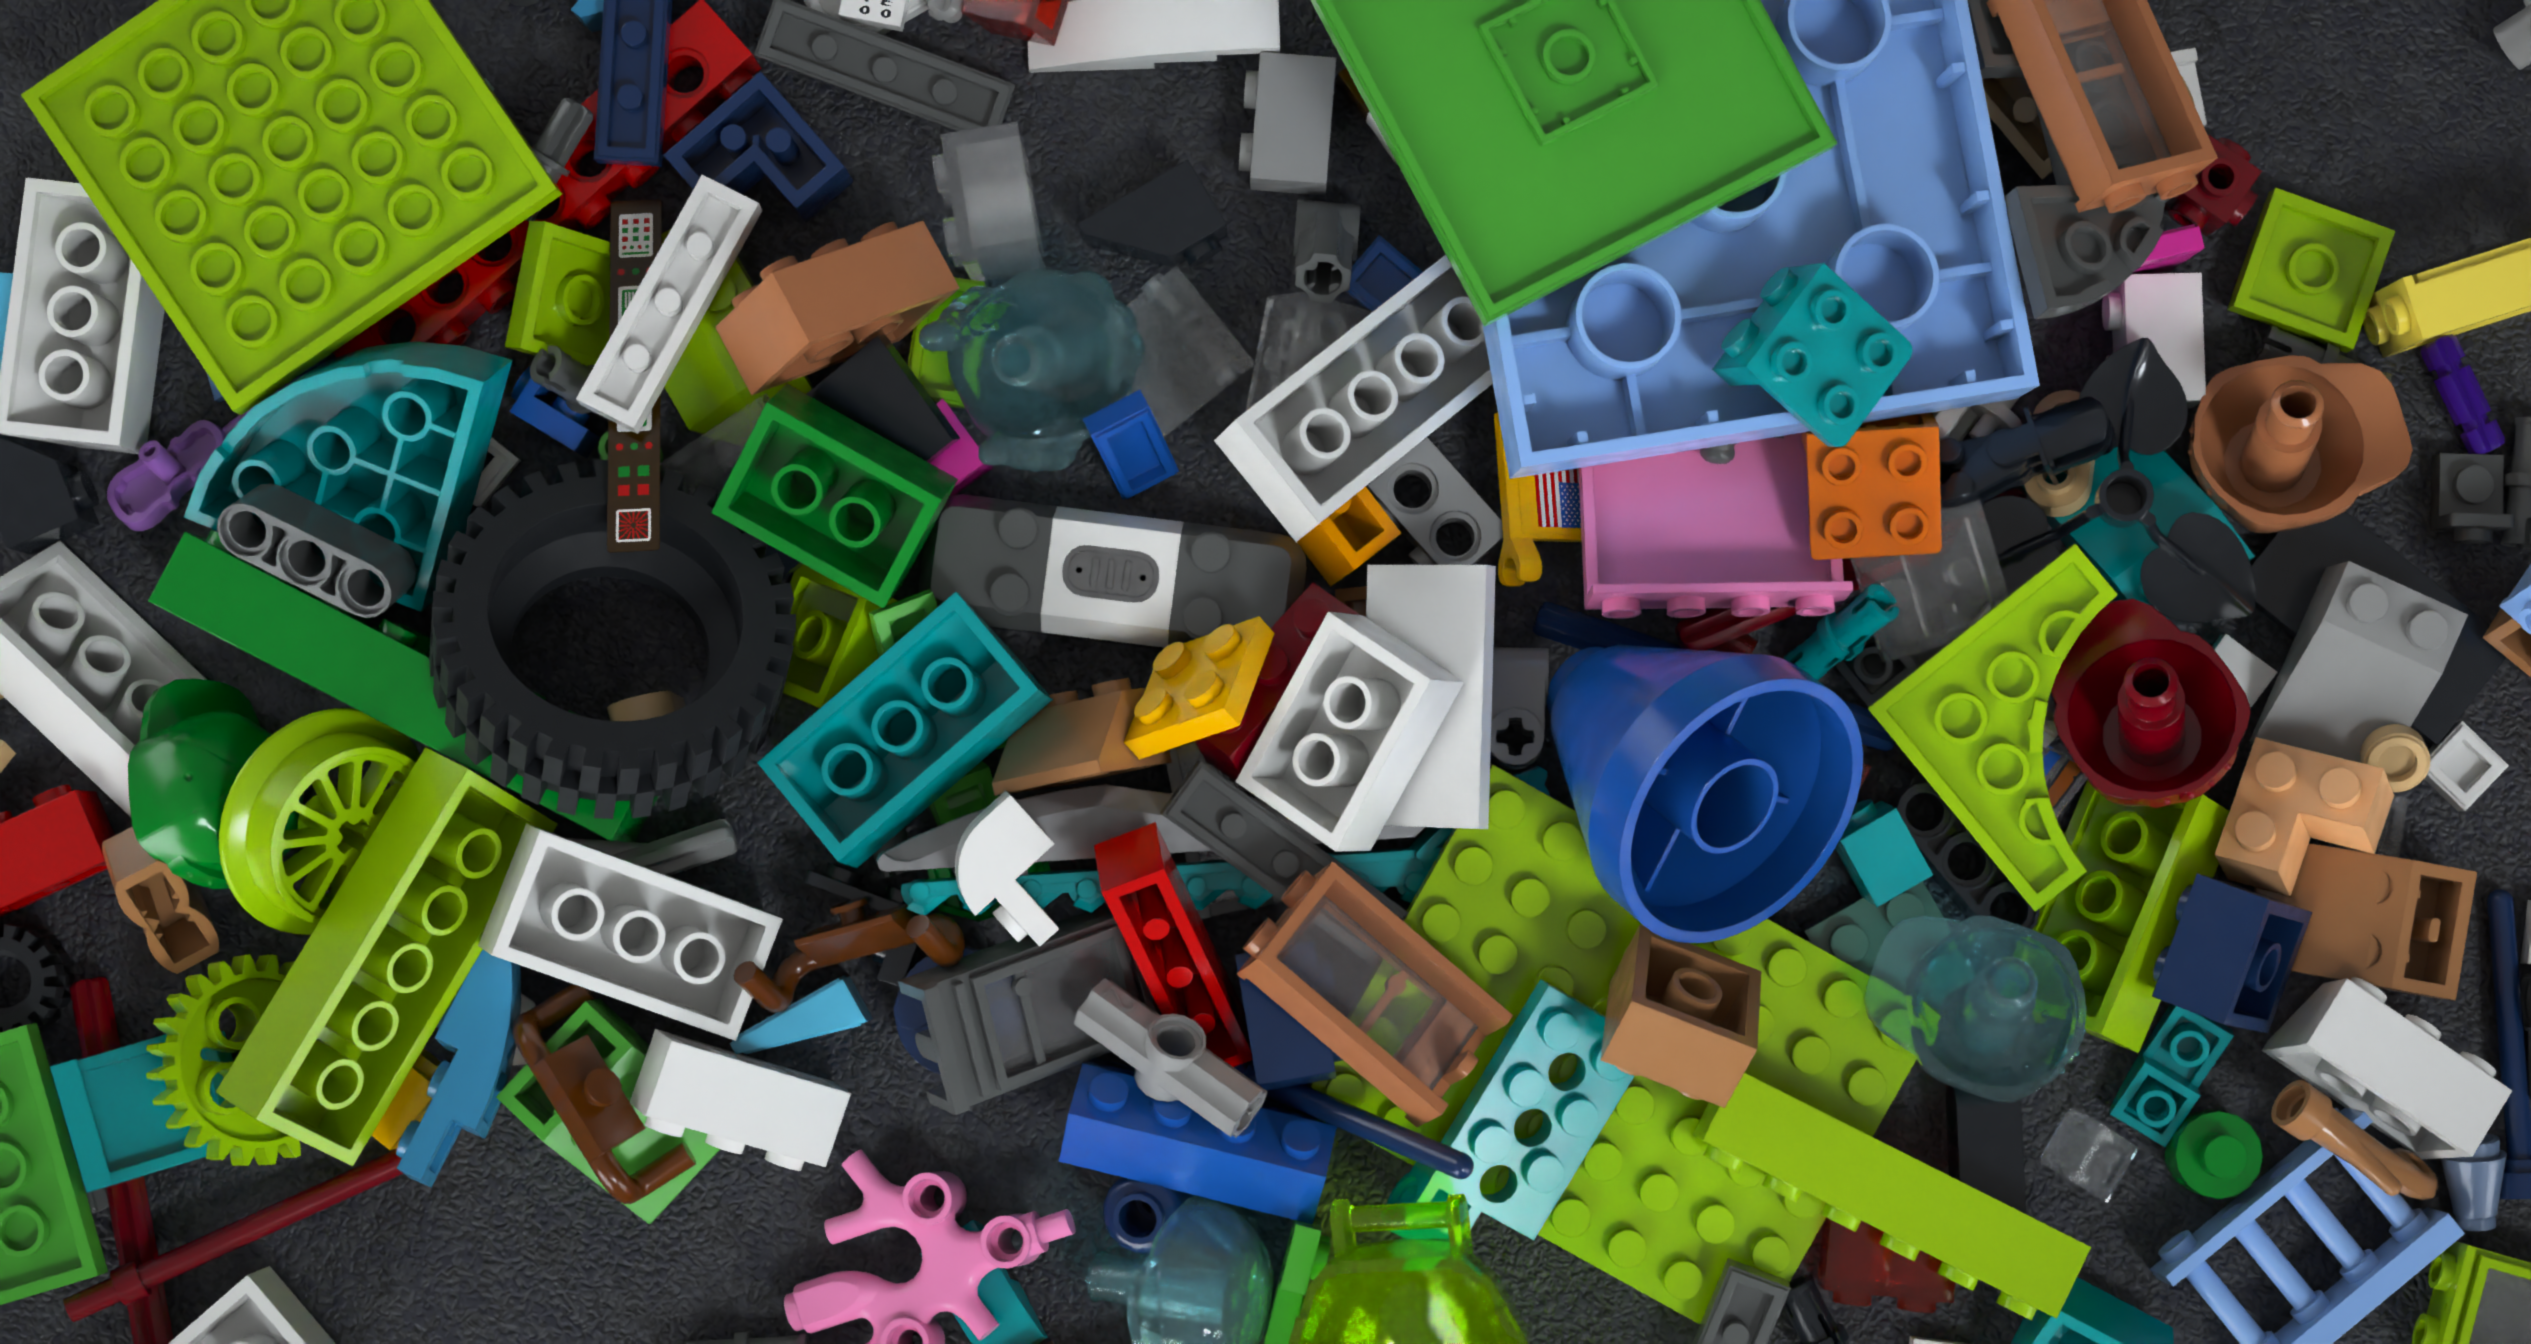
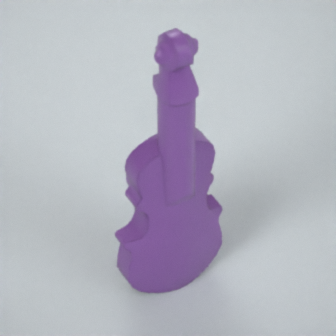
(161, 476)

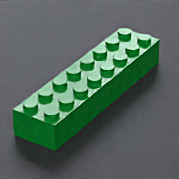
(347, 656)

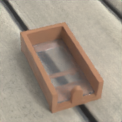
(2108, 98)
(1372, 990)

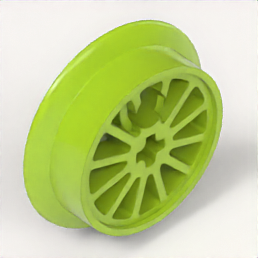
(329, 825)

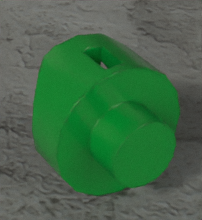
(2214, 1154)

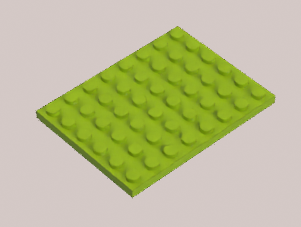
(1645, 1199)

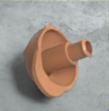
(2296, 440)

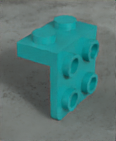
(1816, 351)

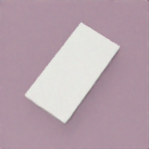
(1450, 620)

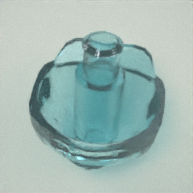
(1979, 1003)
(1197, 1285)

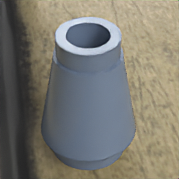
(2476, 1185)

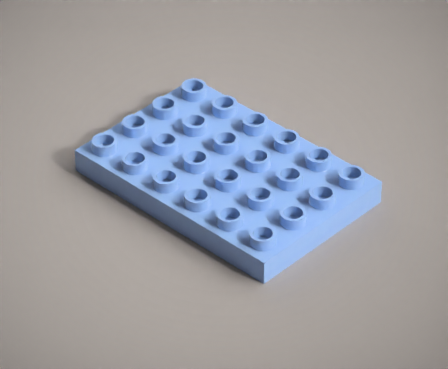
(1896, 209)

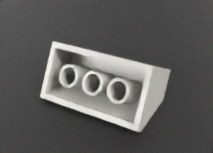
(77, 329)
(81, 664)

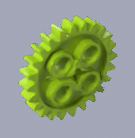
(246, 992)

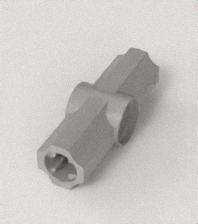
(1170, 1058)

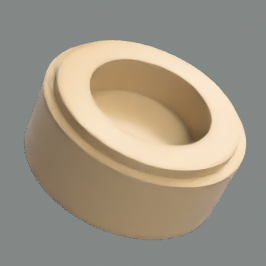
(2400, 753)

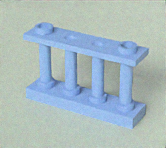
(2366, 1274)

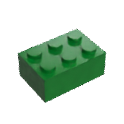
(834, 495)

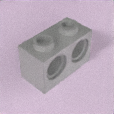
(1449, 502)

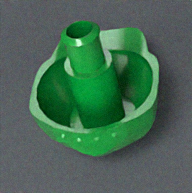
(182, 771)

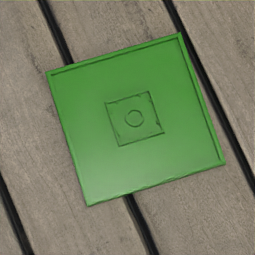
(1572, 124)

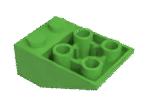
(624, 1055)

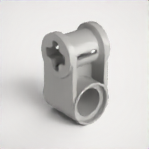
(1520, 699)

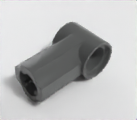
(1325, 247)

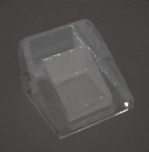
(2088, 1154)

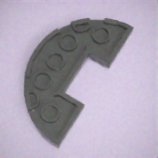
(2063, 253)

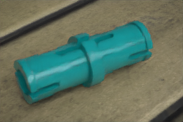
(1844, 633)

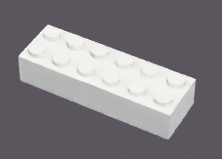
(1362, 401)

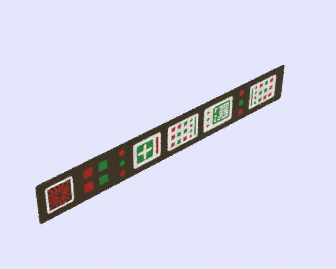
(633, 457)

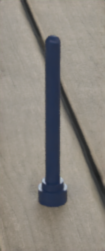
(2511, 1044)
(1370, 1127)

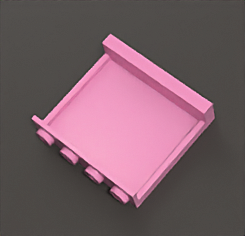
(1704, 535)

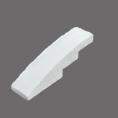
(1156, 31)

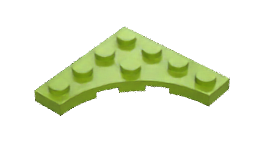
(1979, 719)

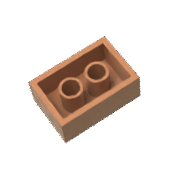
(835, 304)

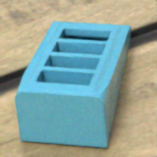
(823, 1012)

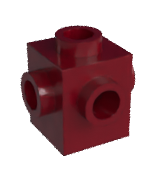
(2215, 207)

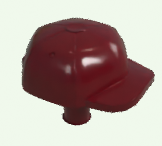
(2147, 708)

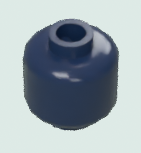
(1137, 1212)

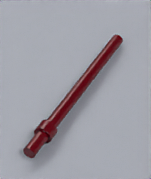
(134, 1280)

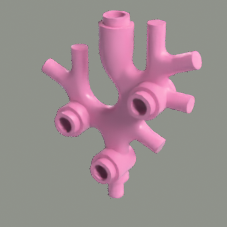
(950, 1265)

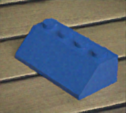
(1268, 1168)

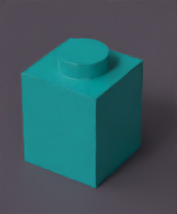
(1880, 853)

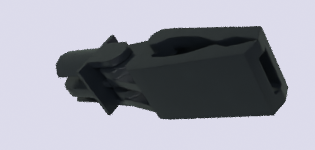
(2011, 457)

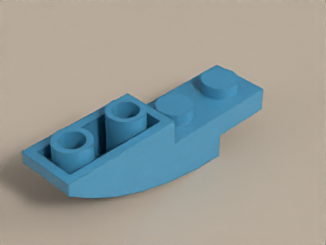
(465, 1091)

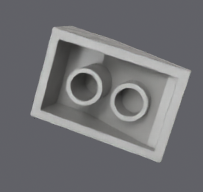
(2358, 662)

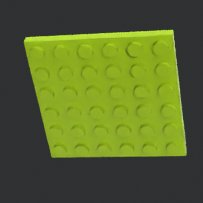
(288, 169)

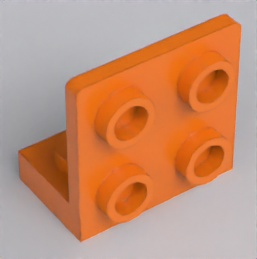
(1876, 490)

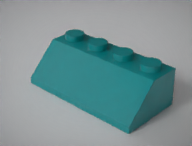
(904, 731)

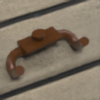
(850, 939)
(591, 1099)

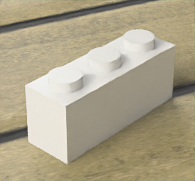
(738, 1101)

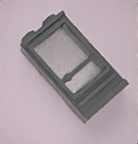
(1013, 1008)

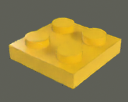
(1199, 687)

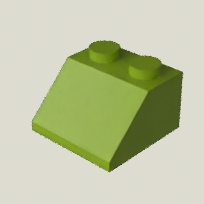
(830, 638)

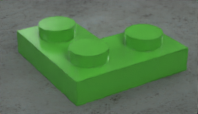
(1303, 1260)

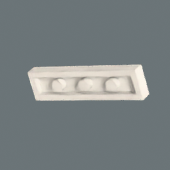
(669, 304)

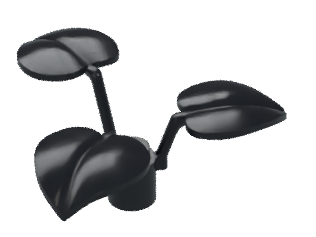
(2200, 565)

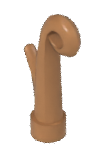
(2310, 1115)

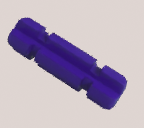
(2462, 395)

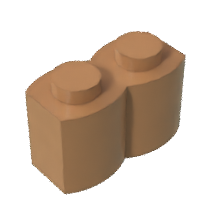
(161, 903)

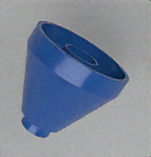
(1703, 781)

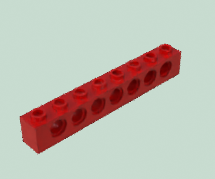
(696, 40)

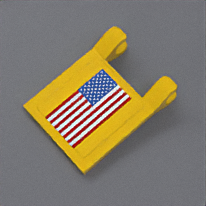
(1533, 510)

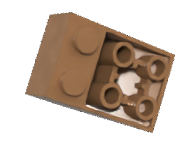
(2382, 920)

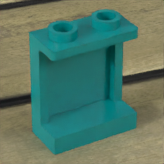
(113, 1117)

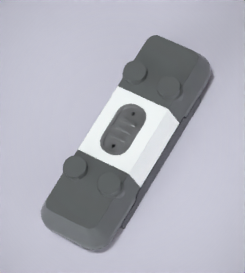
(1106, 572)

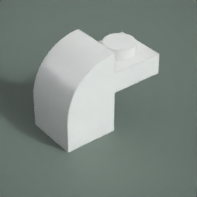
(990, 859)

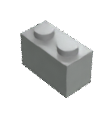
(1290, 124)

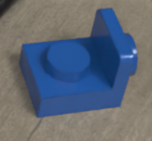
(554, 420)

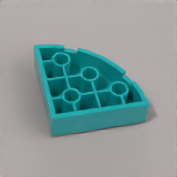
(376, 438)

